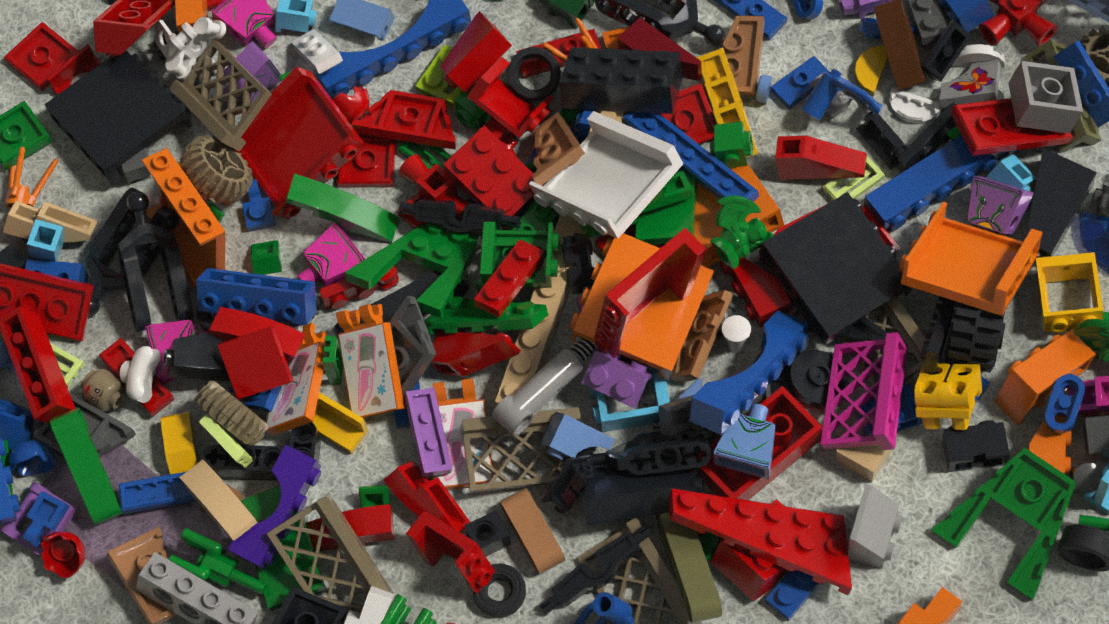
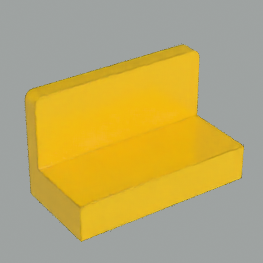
(339, 424)

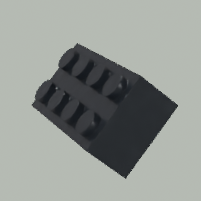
(621, 80)

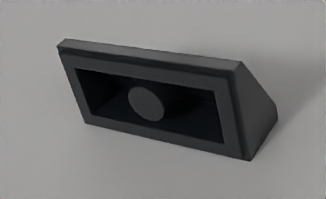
(945, 51)

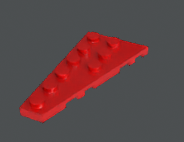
(775, 533)

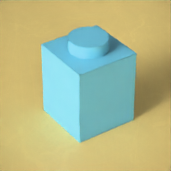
(45, 241)

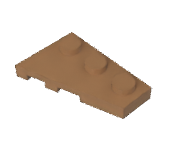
(744, 52)
(555, 149)
(701, 337)
(129, 561)

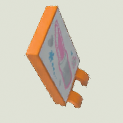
(369, 362)
(299, 399)
(452, 414)

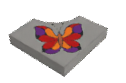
(975, 85)

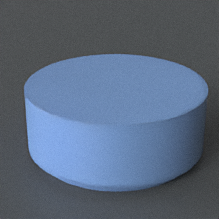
(764, 88)

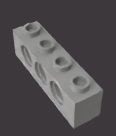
(190, 595)

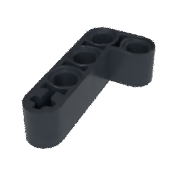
(261, 456)

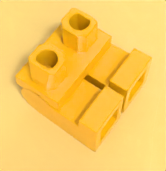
(947, 395)

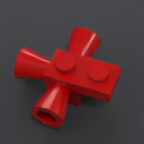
(1015, 17)
(431, 185)

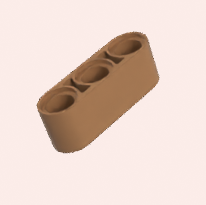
(532, 531)

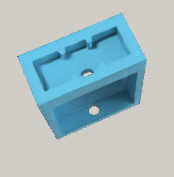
(631, 418)

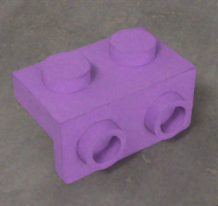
(617, 377)

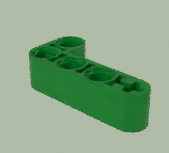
(86, 465)

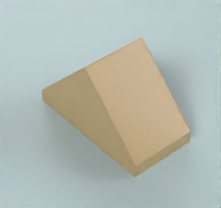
(863, 460)

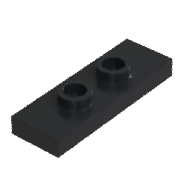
(928, 141)

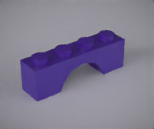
(296, 475)

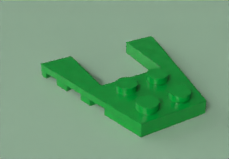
(430, 247)
(1033, 493)

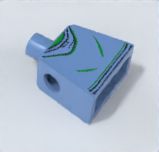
(748, 444)

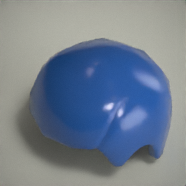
(32, 458)

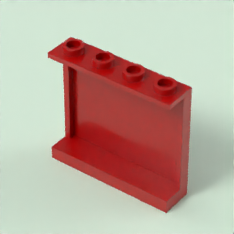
(297, 134)
(670, 267)

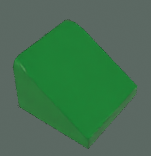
(266, 258)

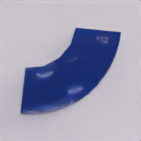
(1095, 237)

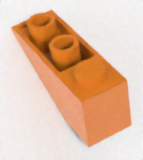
(1052, 446)

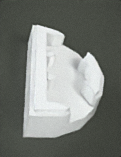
(978, 53)
(913, 108)

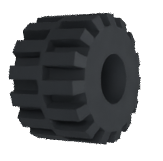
(974, 337)

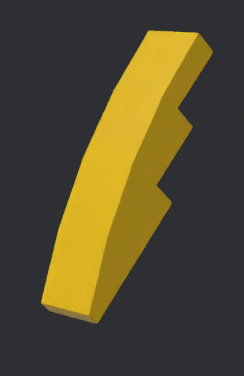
(723, 91)

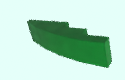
(343, 208)

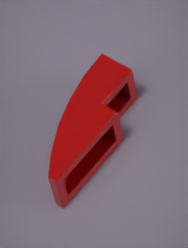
(235, 323)
(425, 495)
(368, 523)

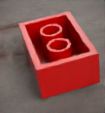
(491, 174)

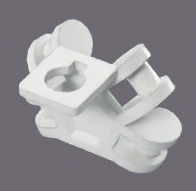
(188, 44)

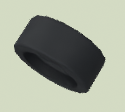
(534, 52)
(1085, 547)

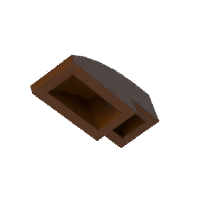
(899, 44)

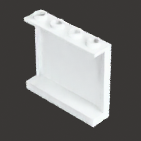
(612, 178)

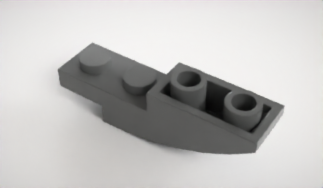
(927, 19)

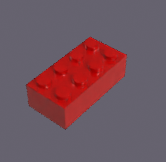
(794, 436)

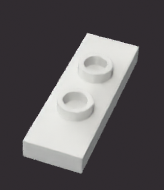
(316, 51)

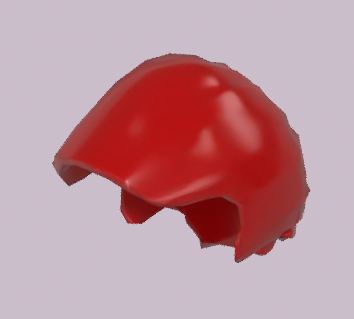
(353, 106)
(63, 553)

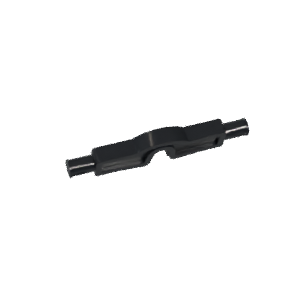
(445, 213)
(610, 559)

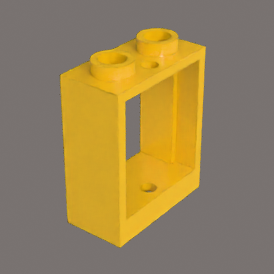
(1066, 269)

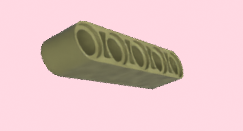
(690, 570)

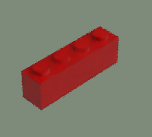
(35, 364)

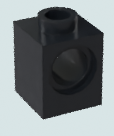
(493, 524)

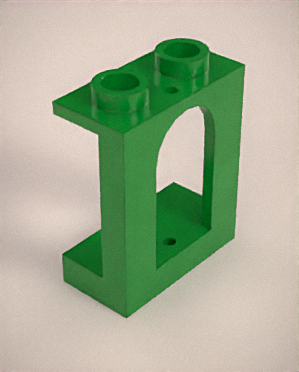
(496, 238)

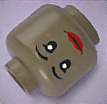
(102, 390)

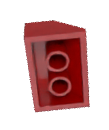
(125, 23)

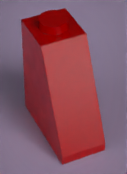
(474, 53)

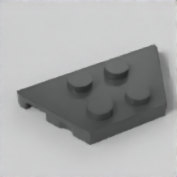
(411, 343)
(103, 429)

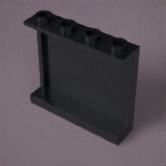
(116, 112)
(835, 267)

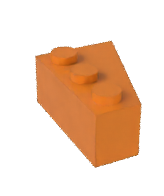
(1035, 378)

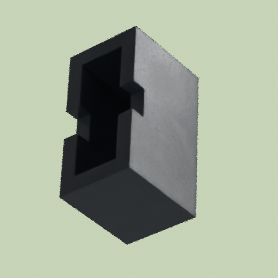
(977, 444)

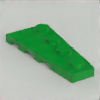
(463, 313)

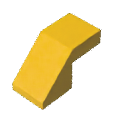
(179, 442)

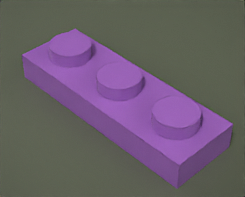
(428, 432)

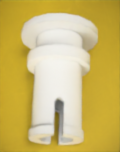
(736, 331)

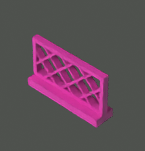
(887, 389)

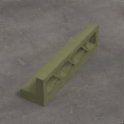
(1085, 127)

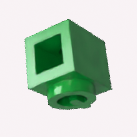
(470, 113)
(731, 144)

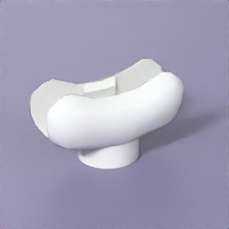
(139, 373)

